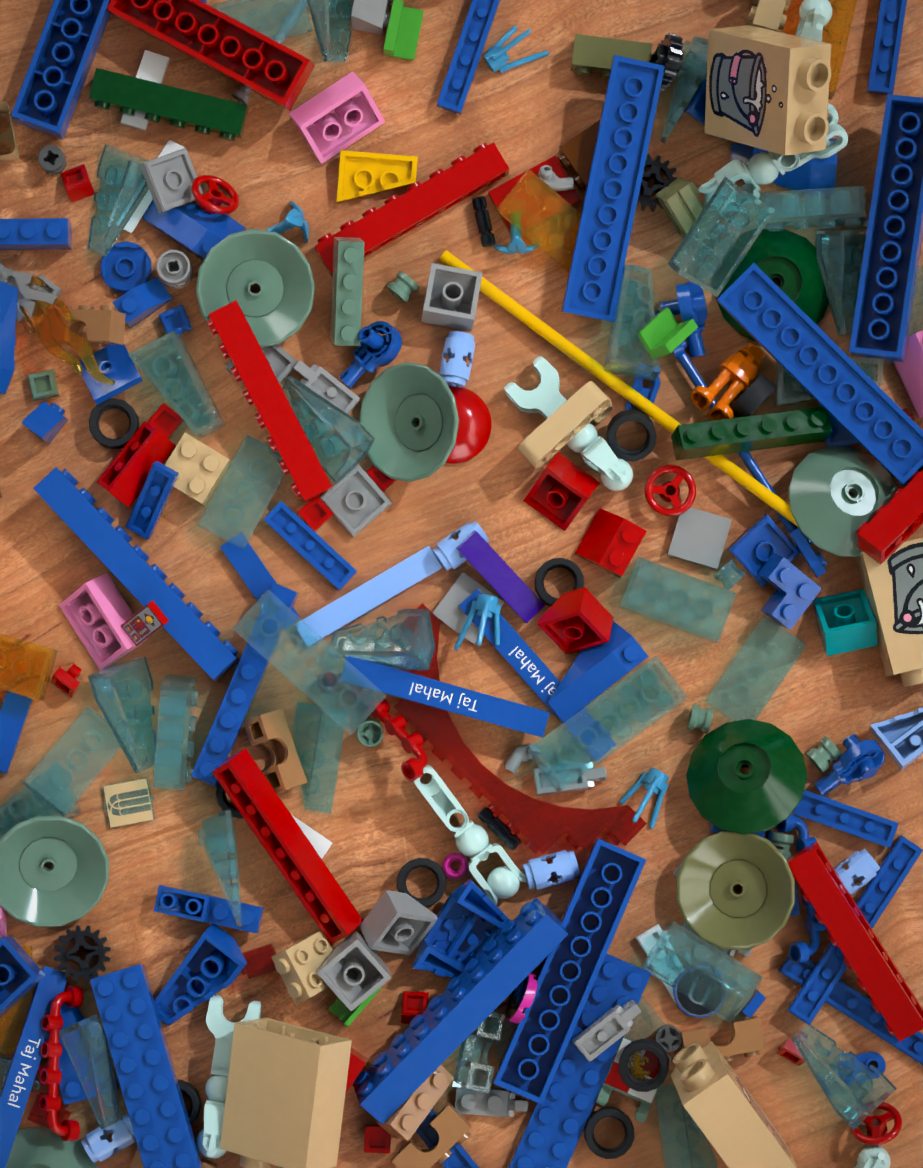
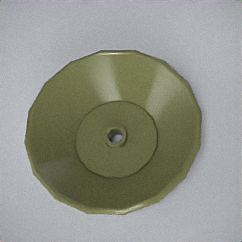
(709, 897)

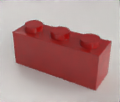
(132, 465)

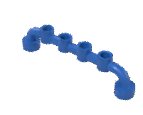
(800, 951)

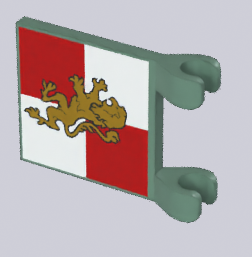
(643, 1066)

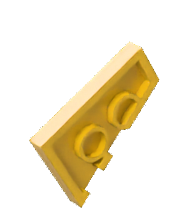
(373, 172)

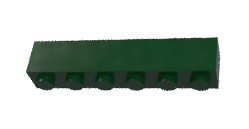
(168, 103)
(751, 433)

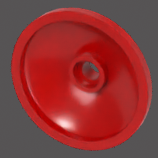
(473, 426)

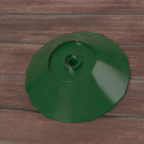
(794, 264)
(749, 800)

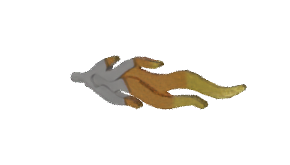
(48, 323)

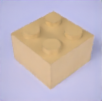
(198, 468)

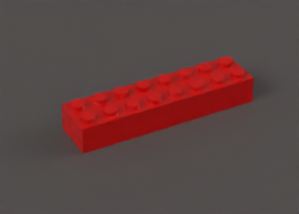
(221, 45)

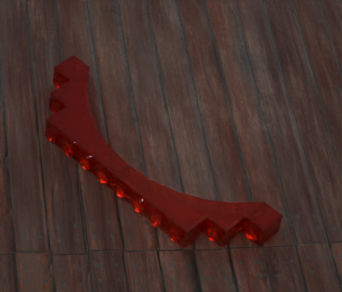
(535, 819)

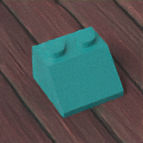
(845, 622)

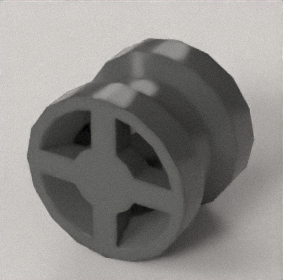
(54, 164)
(673, 1041)

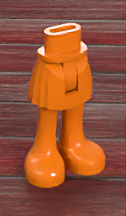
(737, 370)

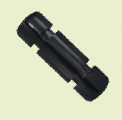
(483, 221)
(499, 828)

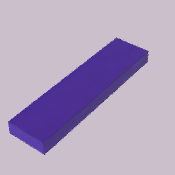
(500, 576)

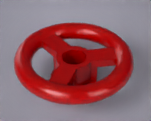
(213, 199)
(651, 489)
(877, 1126)

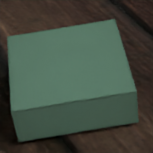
(43, 385)

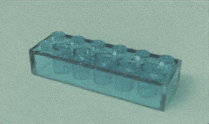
(309, 662)
(607, 724)

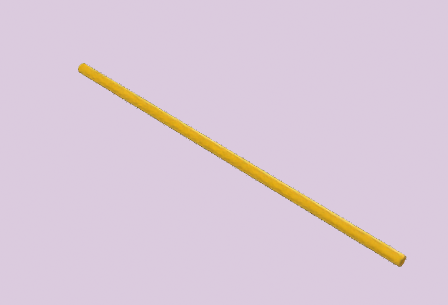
(618, 385)

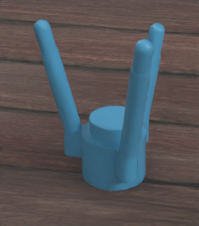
(497, 57)
(485, 607)
(654, 782)

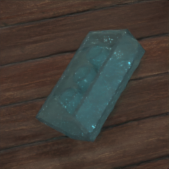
(701, 971)

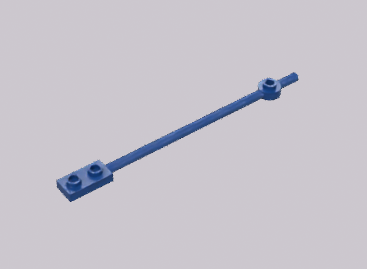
(815, 561)

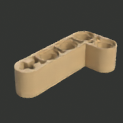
(565, 423)

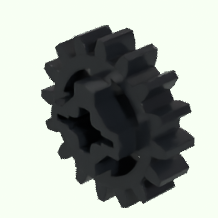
(670, 55)
(659, 183)
(69, 956)

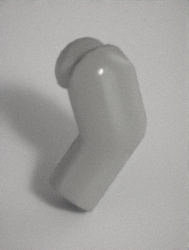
(553, 181)
(517, 756)

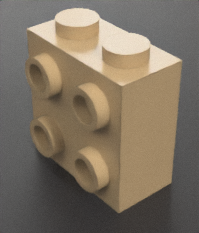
(768, 14)
(300, 964)

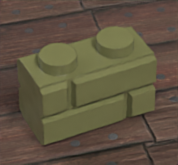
(681, 204)

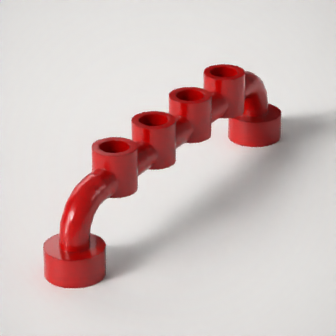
(412, 768)
(51, 1076)

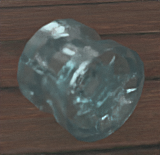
(729, 574)

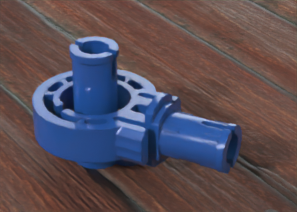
(691, 305)
(373, 350)
(854, 764)

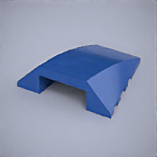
(460, 932)

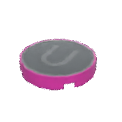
(520, 999)

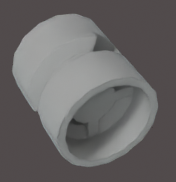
(175, 269)

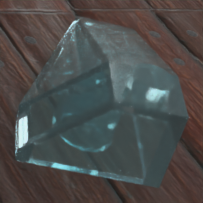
(686, 82)
(118, 196)
(395, 641)
(220, 845)
(94, 1067)
(845, 1081)

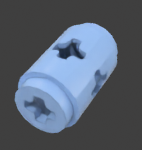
(458, 347)
(446, 548)
(861, 867)
(539, 871)
(98, 1144)

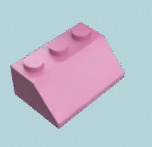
(337, 117)
(912, 371)
(97, 617)

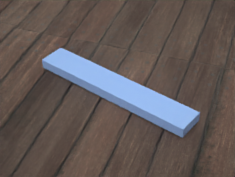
(374, 592)

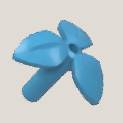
(293, 219)
(516, 244)

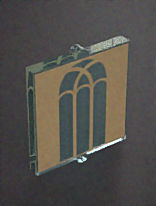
(128, 802)

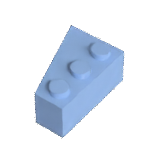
(901, 737)

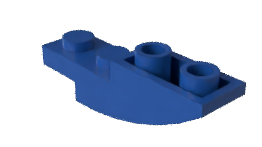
(206, 908)

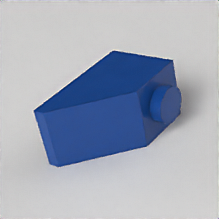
(142, 301)
(46, 421)

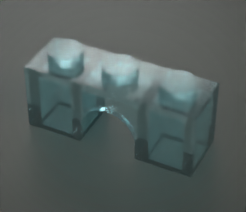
(472, 1065)

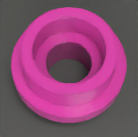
(455, 857)

